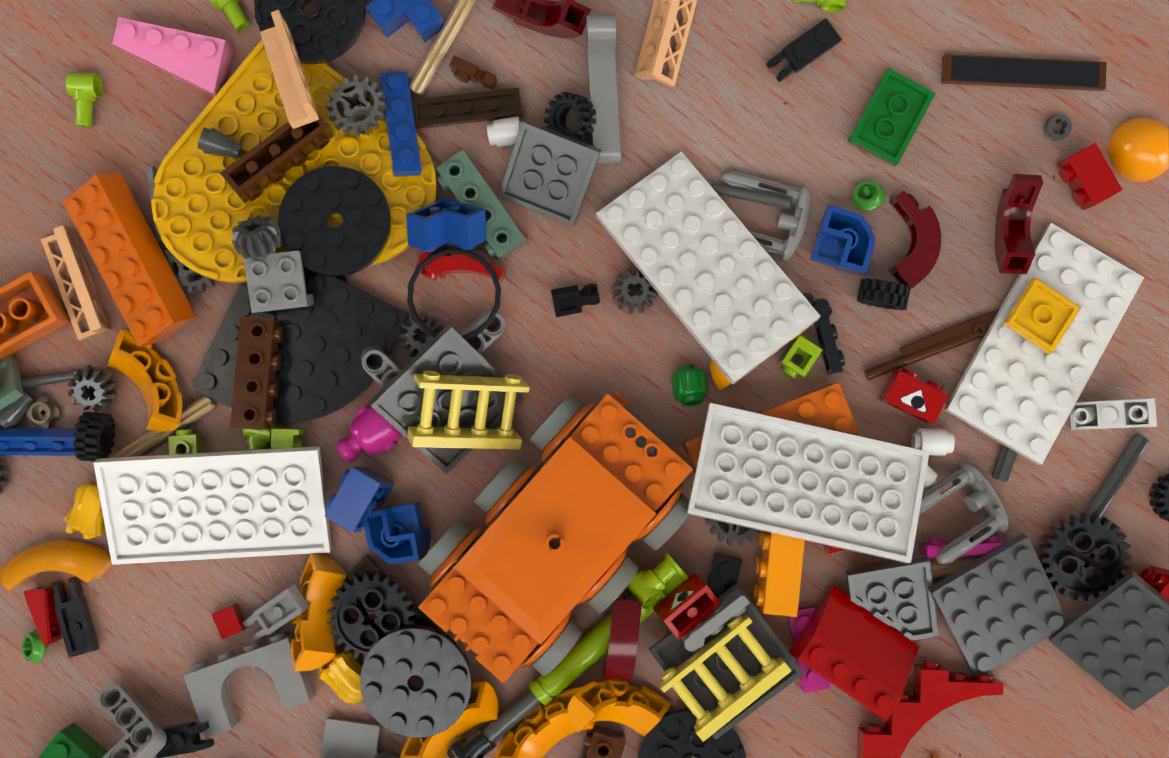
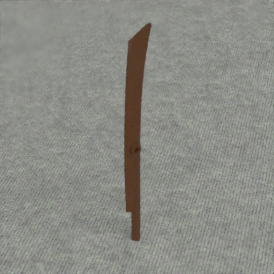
(936, 343)

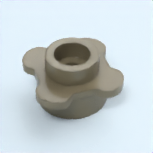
(35, 412)

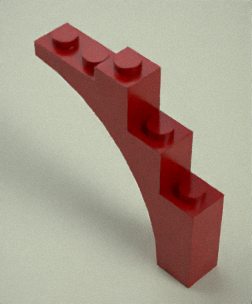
(931, 694)

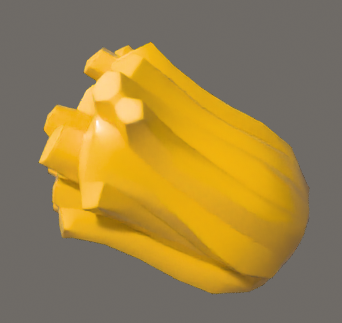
(86, 512)
(343, 676)

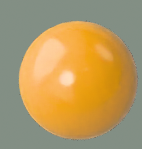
(1140, 149)

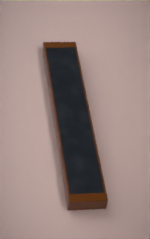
(1023, 72)

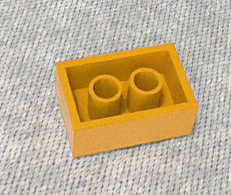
(778, 574)

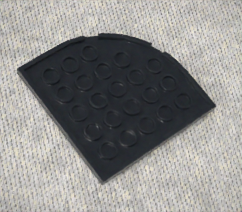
(318, 348)

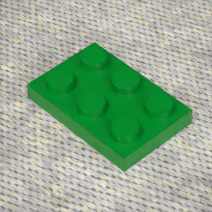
(891, 117)

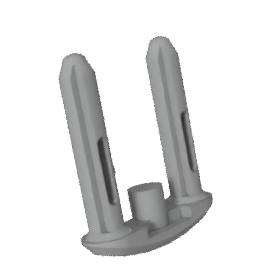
(793, 223)
(983, 496)

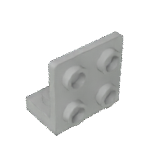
(277, 282)
(350, 739)

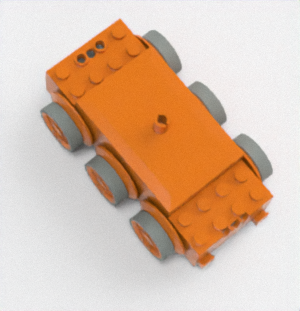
(557, 536)

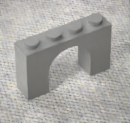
(210, 681)

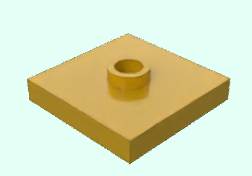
(1041, 315)

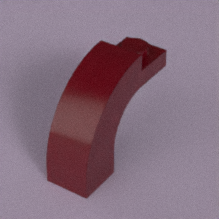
(547, 17)
(1013, 222)
(924, 240)
(622, 640)

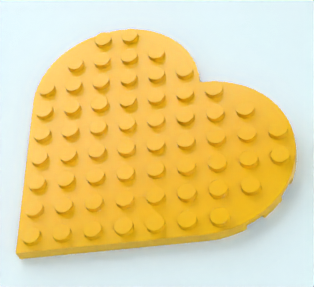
(200, 209)

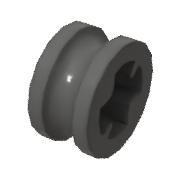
(1064, 132)

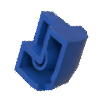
(843, 241)
(398, 533)

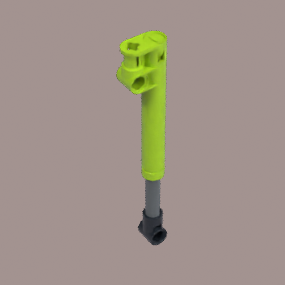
(645, 587)

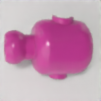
(369, 434)

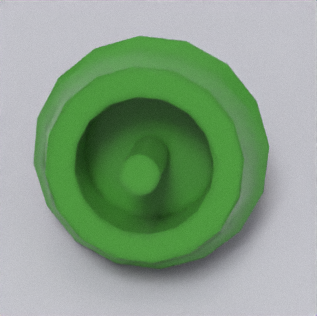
(868, 196)
(33, 647)

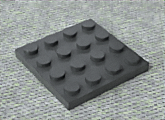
(402, 398)
(999, 605)
(1122, 640)
(672, 653)

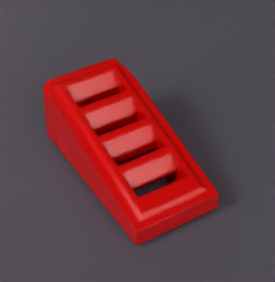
(41, 605)

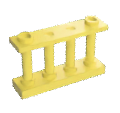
(478, 435)
(729, 704)

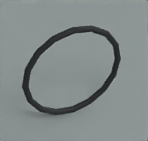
(454, 251)

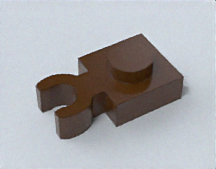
(467, 71)

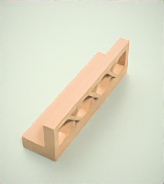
(656, 45)
(289, 73)
(81, 283)

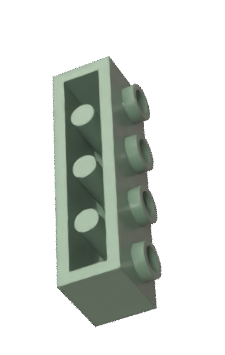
(471, 189)

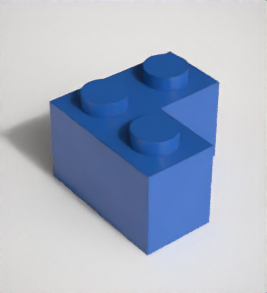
(394, 14)
(445, 223)
(357, 497)

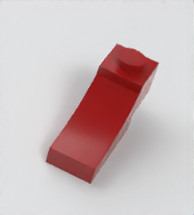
(456, 264)

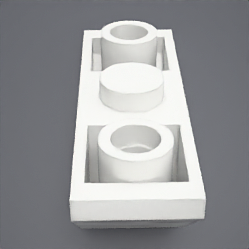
(1114, 414)

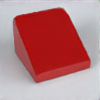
(229, 621)

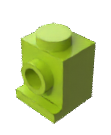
(807, 350)
(286, 438)
(193, 443)

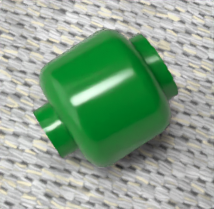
(689, 385)

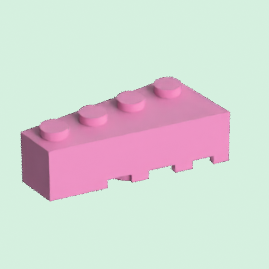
(181, 54)

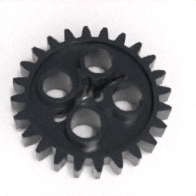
(1097, 535)
(353, 630)

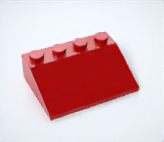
(856, 653)

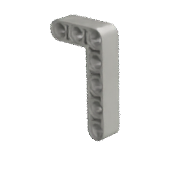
(603, 86)
(388, 365)
(135, 732)

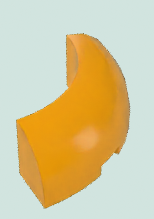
(152, 377)
(65, 555)
(313, 642)
(619, 703)
(480, 709)
(540, 729)

